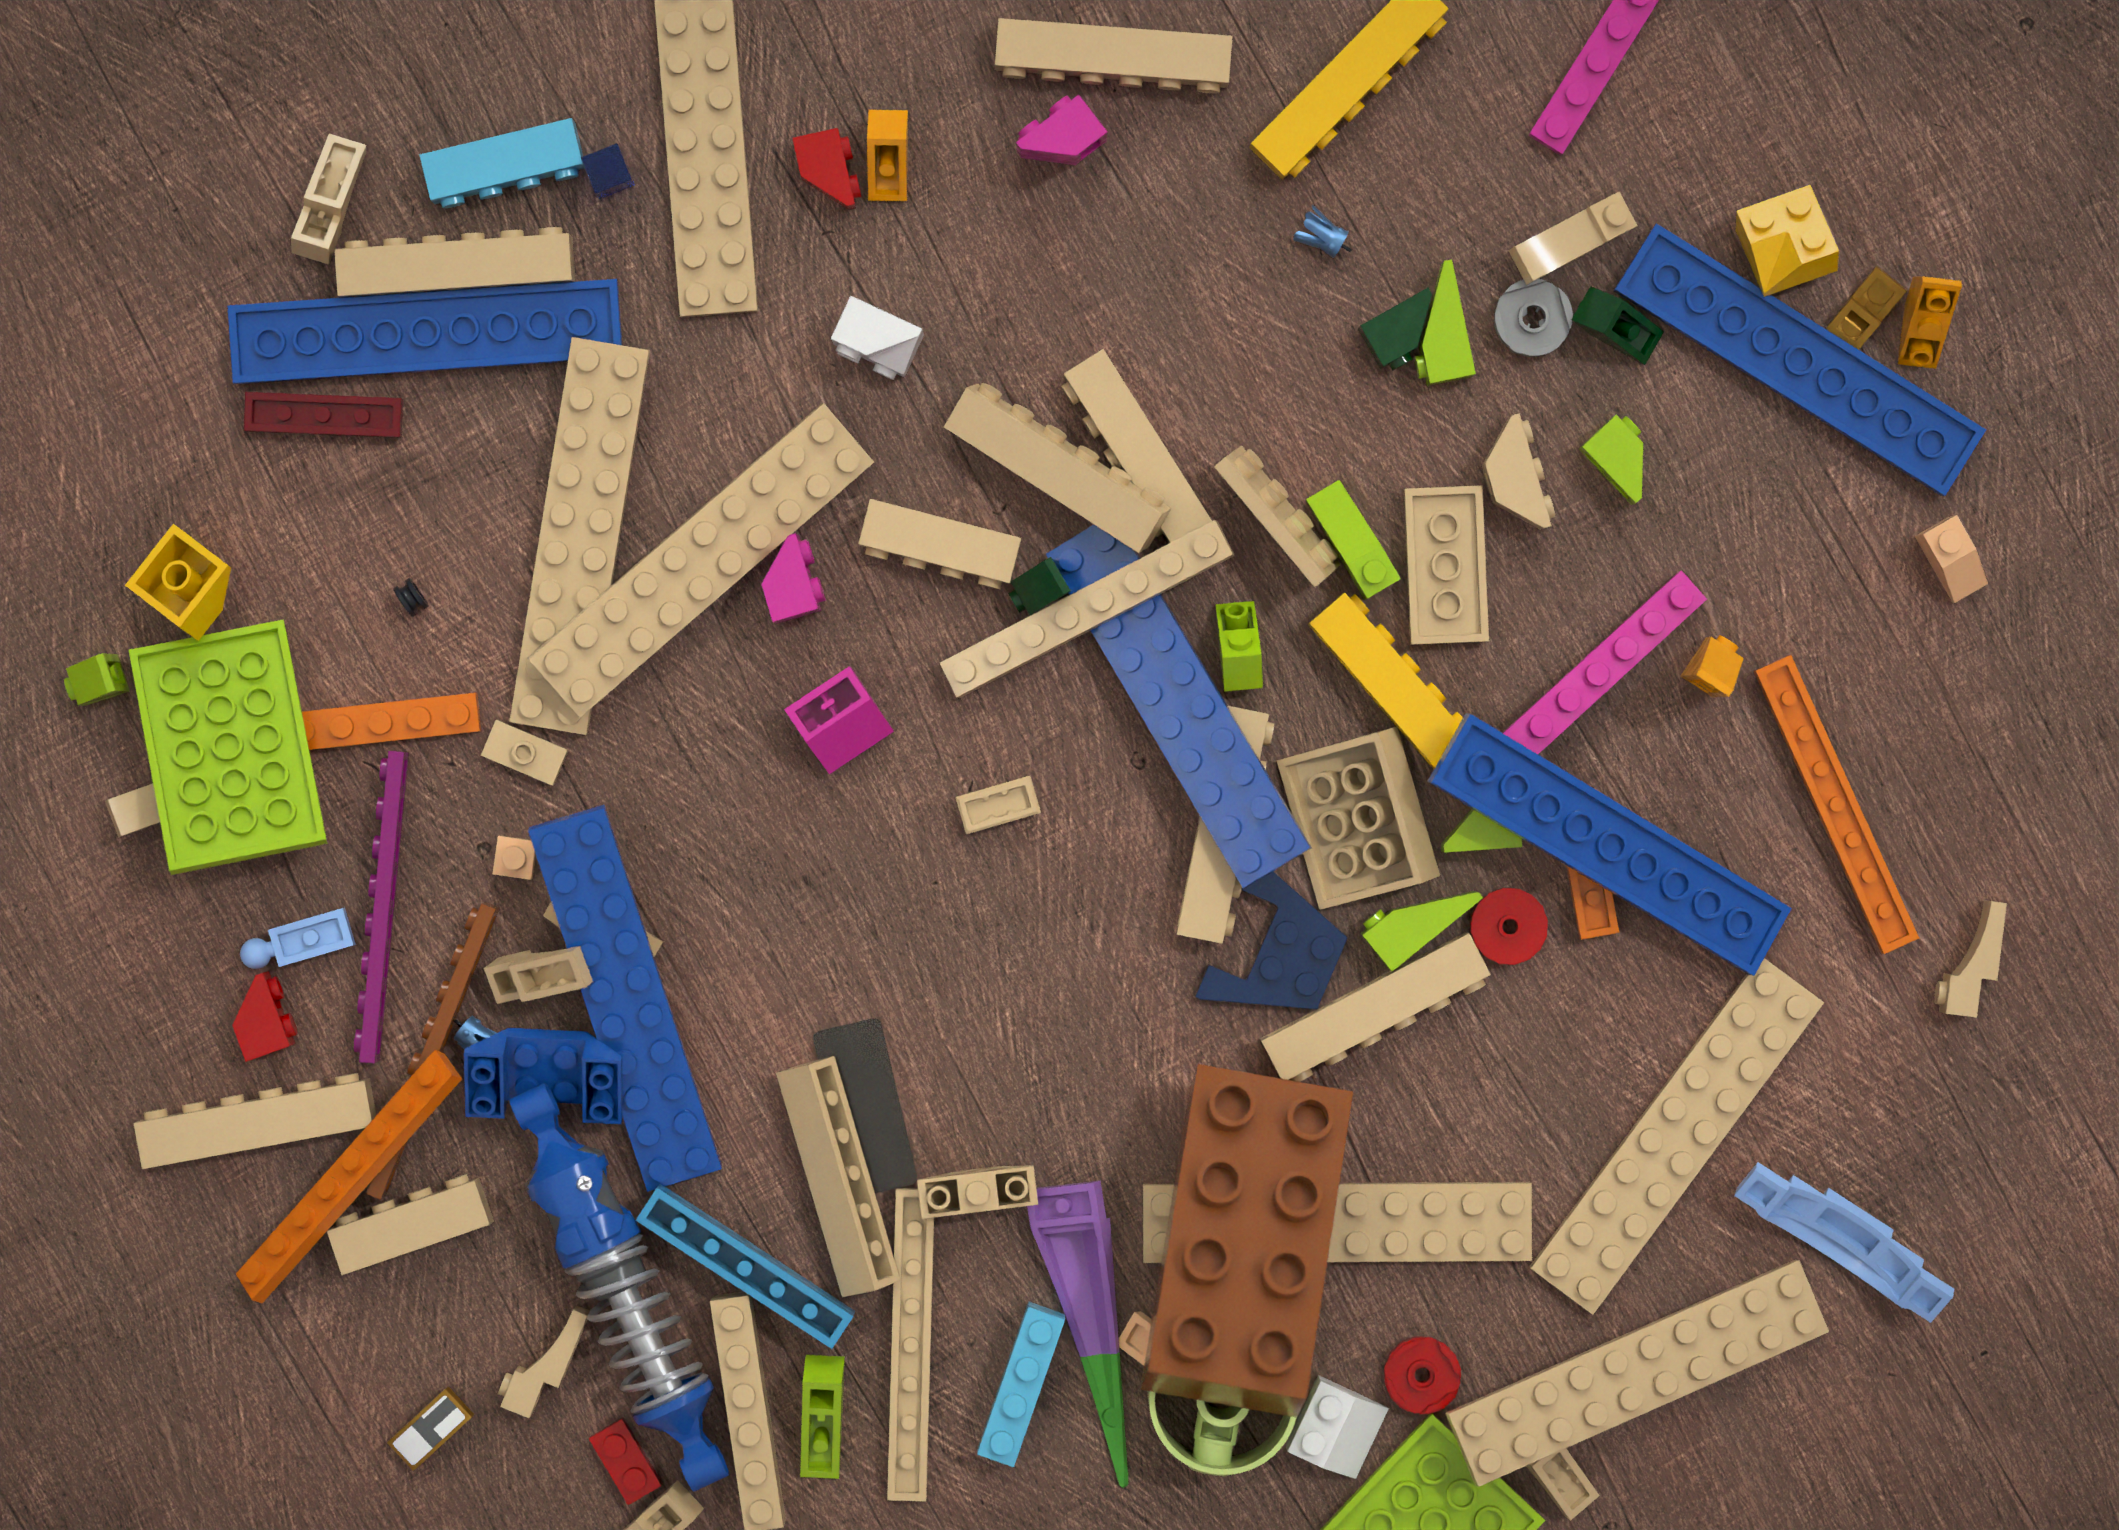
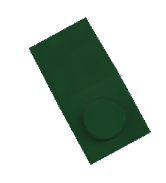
(1617, 324)
(1397, 331)
(1038, 587)

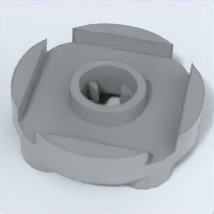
(1551, 330)

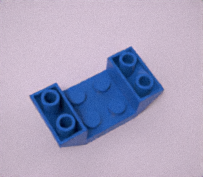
(569, 1062)

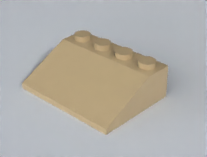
(1359, 818)

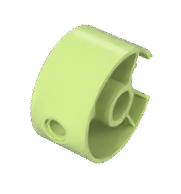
(1215, 1437)

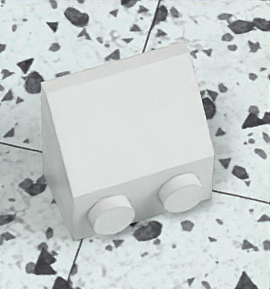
(1336, 1428)

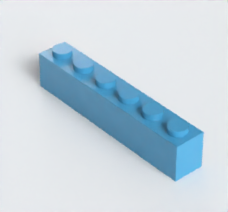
(745, 1266)

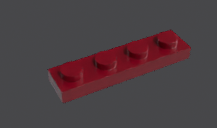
(323, 414)

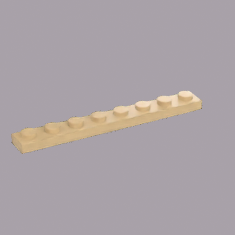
(1087, 609)
(910, 1350)

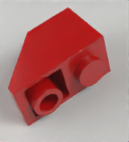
(824, 167)
(261, 1021)

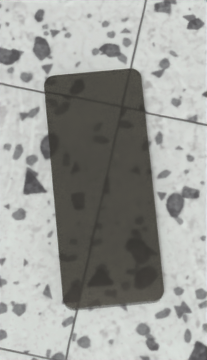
(872, 1099)

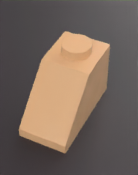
(1953, 557)

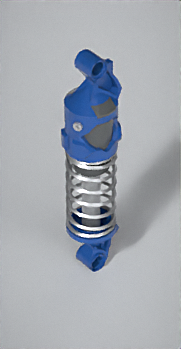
(601, 1248)

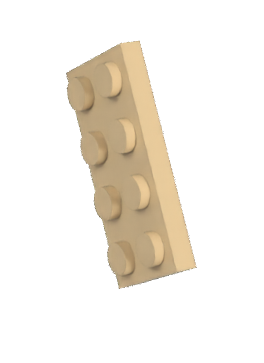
(1270, 506)
(1446, 565)

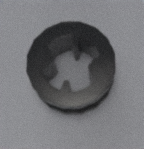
(411, 597)

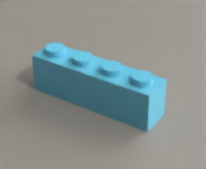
(502, 162)
(1021, 1384)

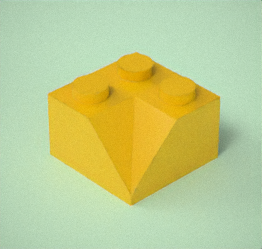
(1787, 240)
(183, 582)

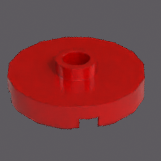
(1489, 917)
(1425, 1395)

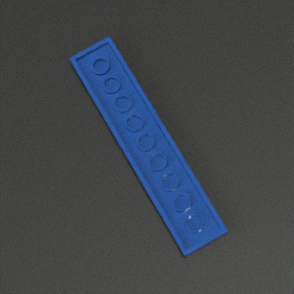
(419, 331)
(1799, 360)
(1188, 717)
(1609, 844)
(626, 996)

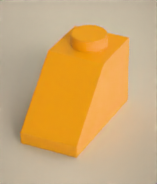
(887, 155)

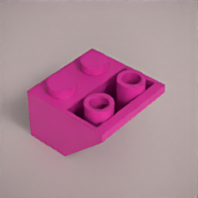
(1065, 136)
(789, 584)
(839, 720)

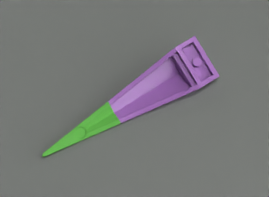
(1079, 1257)

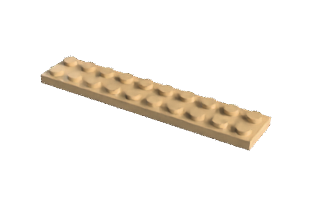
(706, 157)
(580, 512)
(701, 560)
(1676, 1135)
(1402, 1222)
(1636, 1372)

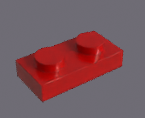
(625, 1461)

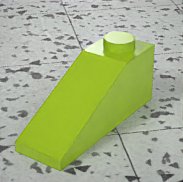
(1445, 342)
(1353, 540)
(1409, 928)
(822, 1416)

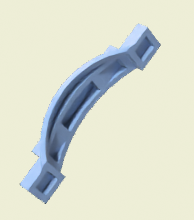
(1846, 1237)

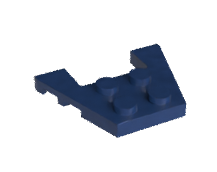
(1292, 959)

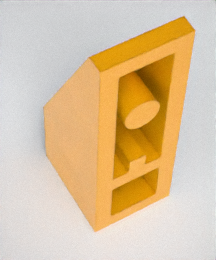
(1714, 667)

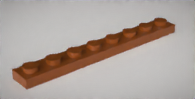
(451, 998)

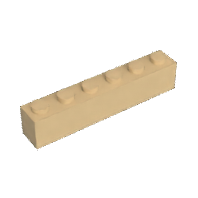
(1113, 53)
(454, 264)
(1133, 441)
(1057, 466)
(1209, 877)
(1376, 1007)
(256, 1122)
(838, 1176)
(748, 1411)

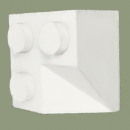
(877, 338)

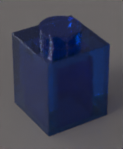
(608, 171)

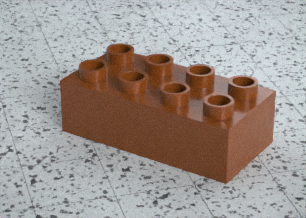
(1247, 1241)

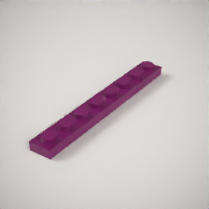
(380, 922)

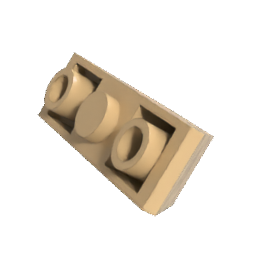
(1515, 476)
(977, 1190)

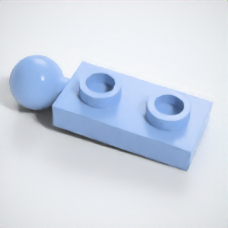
(300, 940)

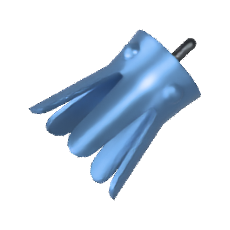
(1329, 237)
(471, 1032)

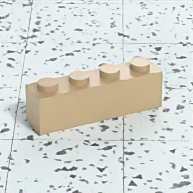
(940, 542)
(410, 1225)

